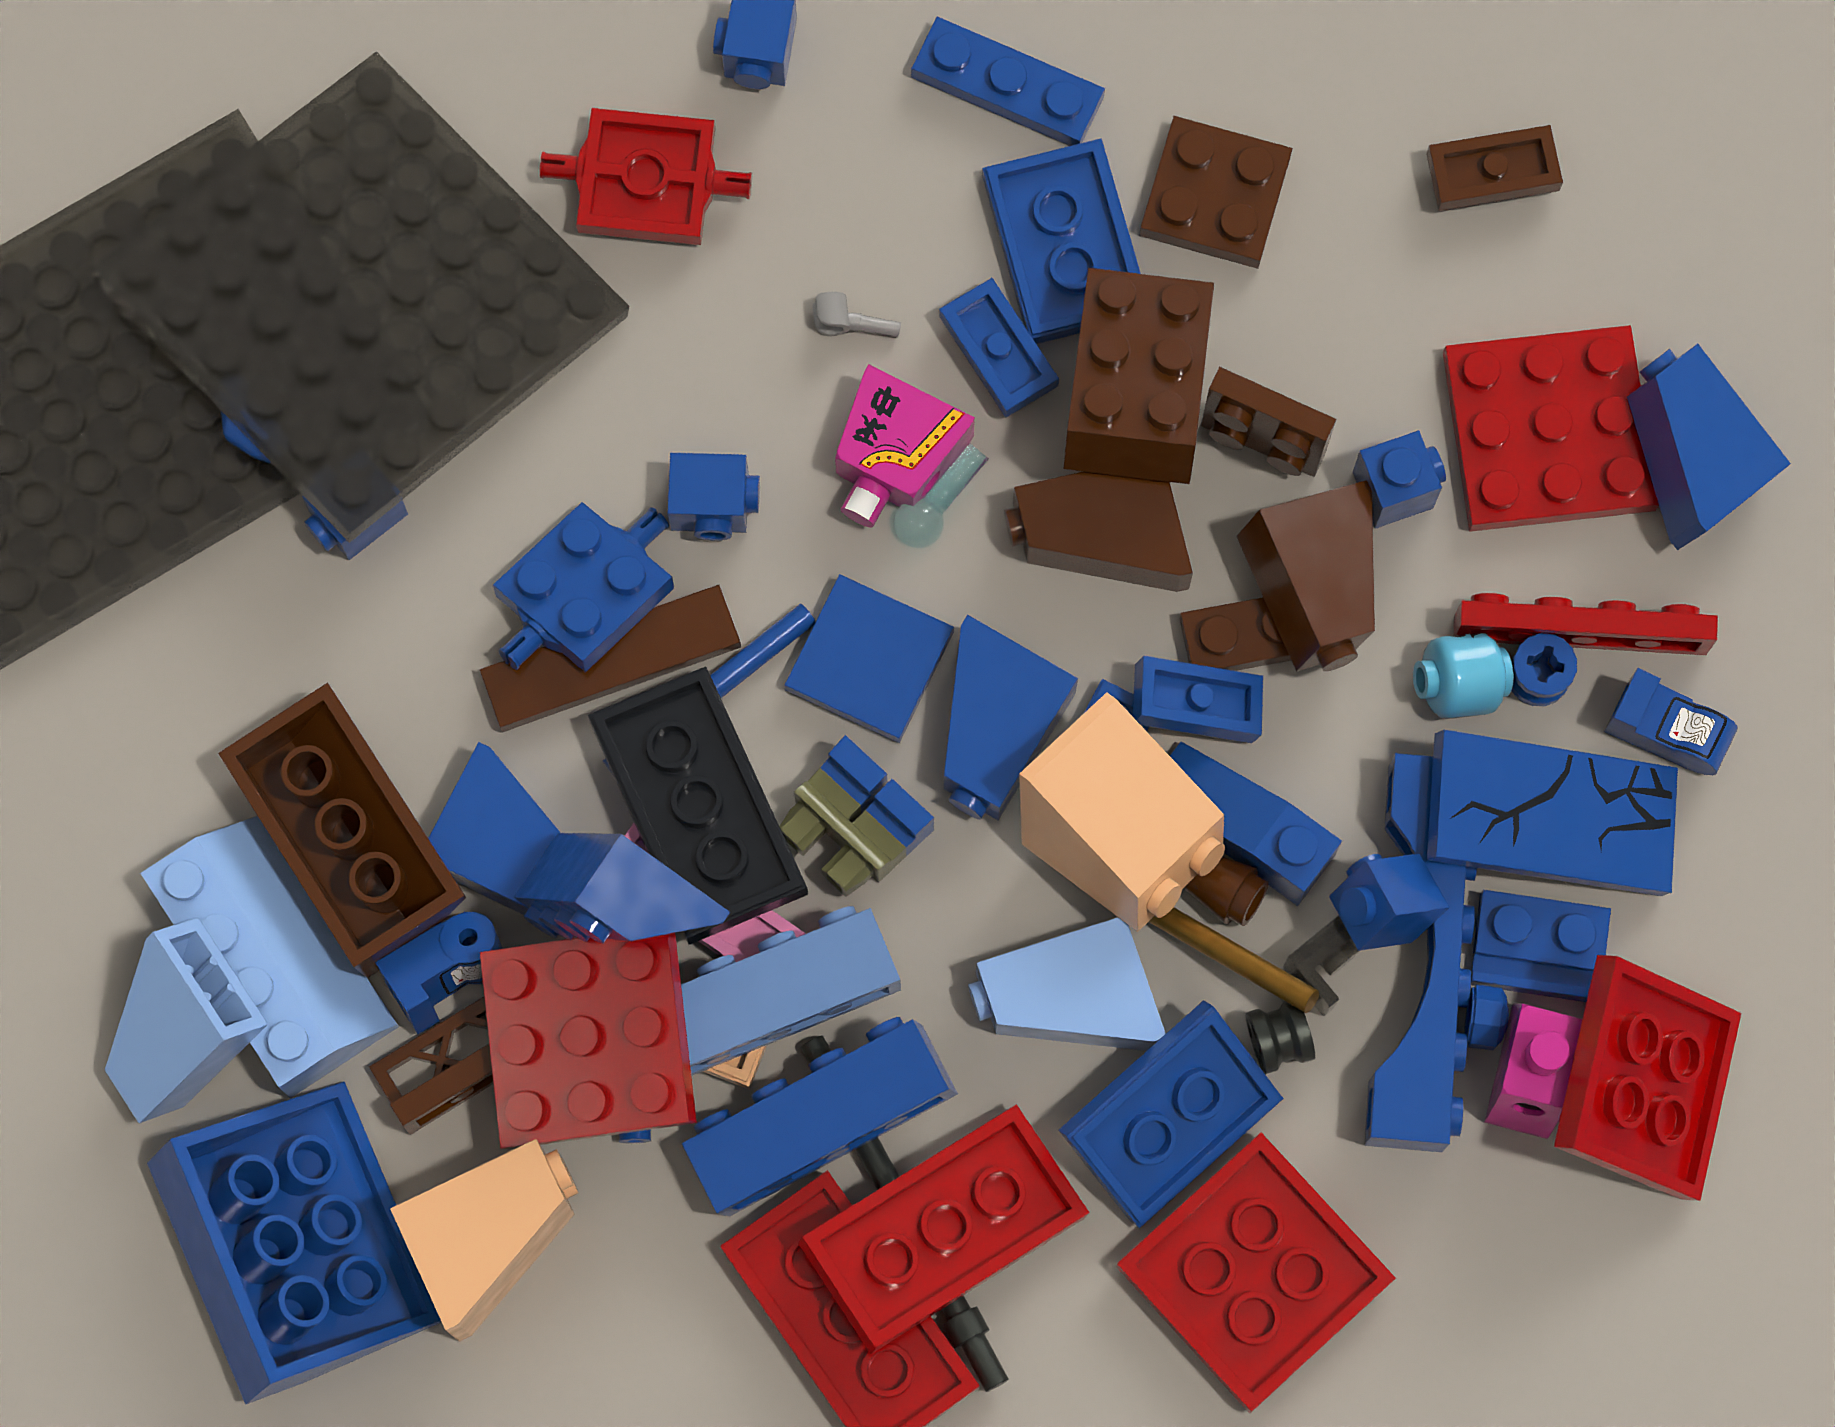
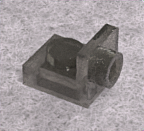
(1328, 950)

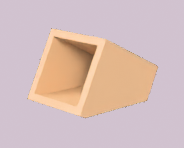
(1118, 815)
(485, 1231)

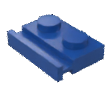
(1538, 944)

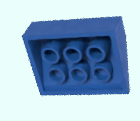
(292, 1240)

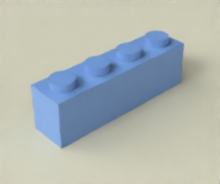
(786, 987)

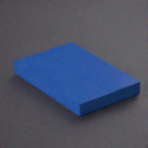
(1054, 223)
(1171, 1114)

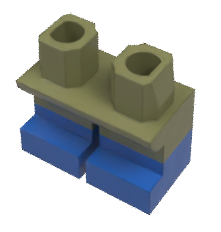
(861, 812)

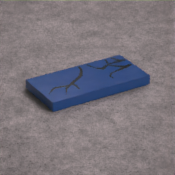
(1552, 813)

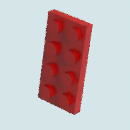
(943, 1228)
(895, 1386)

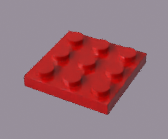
(1548, 428)
(587, 1039)
(1647, 1078)
(1255, 1272)

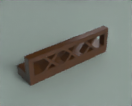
(448, 1086)

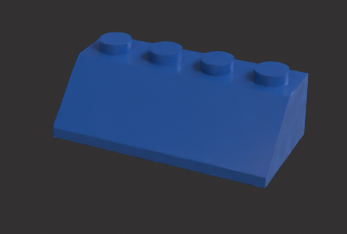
(610, 890)

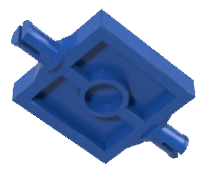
(583, 587)

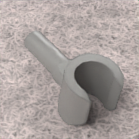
(833, 319)

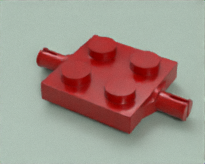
(646, 176)

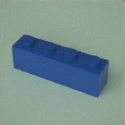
(819, 1116)

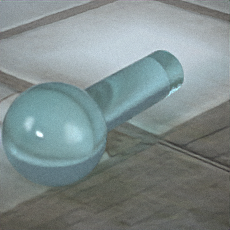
(924, 522)

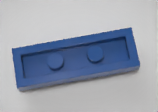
(1007, 82)

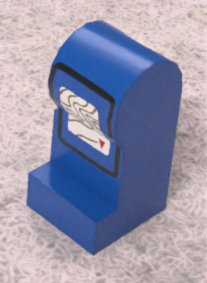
(1671, 725)
(437, 965)

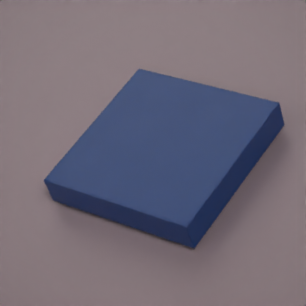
(869, 658)

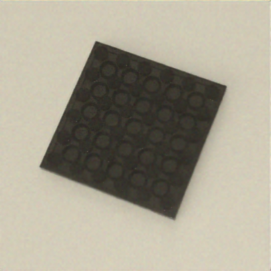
(361, 295)

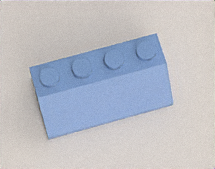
(277, 947)

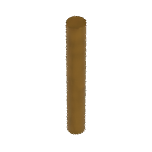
(1238, 959)

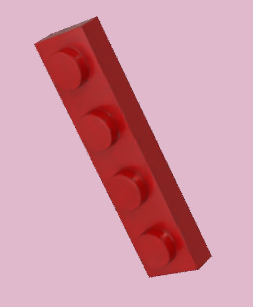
(1608, 627)

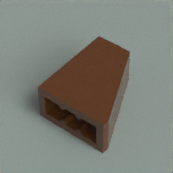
(1102, 528)
(1316, 573)

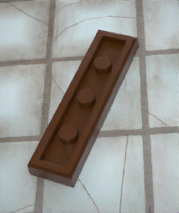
(659, 644)

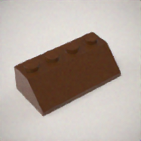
(343, 828)

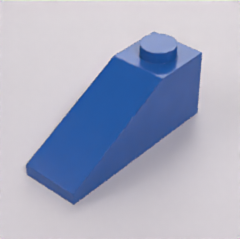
(1262, 827)

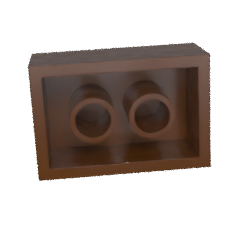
(1139, 376)

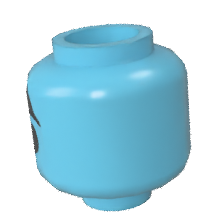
(1463, 675)

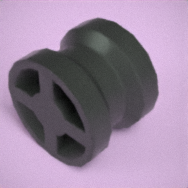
(1280, 1036)

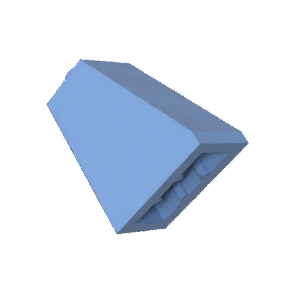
(1071, 990)
(179, 1021)

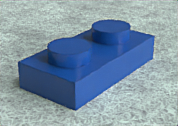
(999, 347)
(1198, 699)

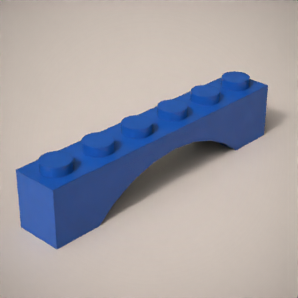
(1413, 1089)

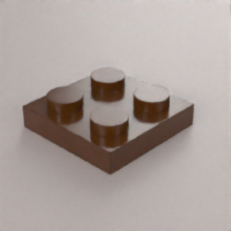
(1215, 192)
(1268, 422)

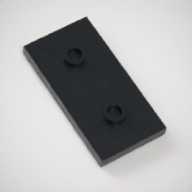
(698, 798)

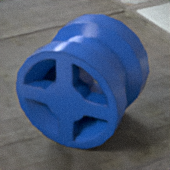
(1536, 682)

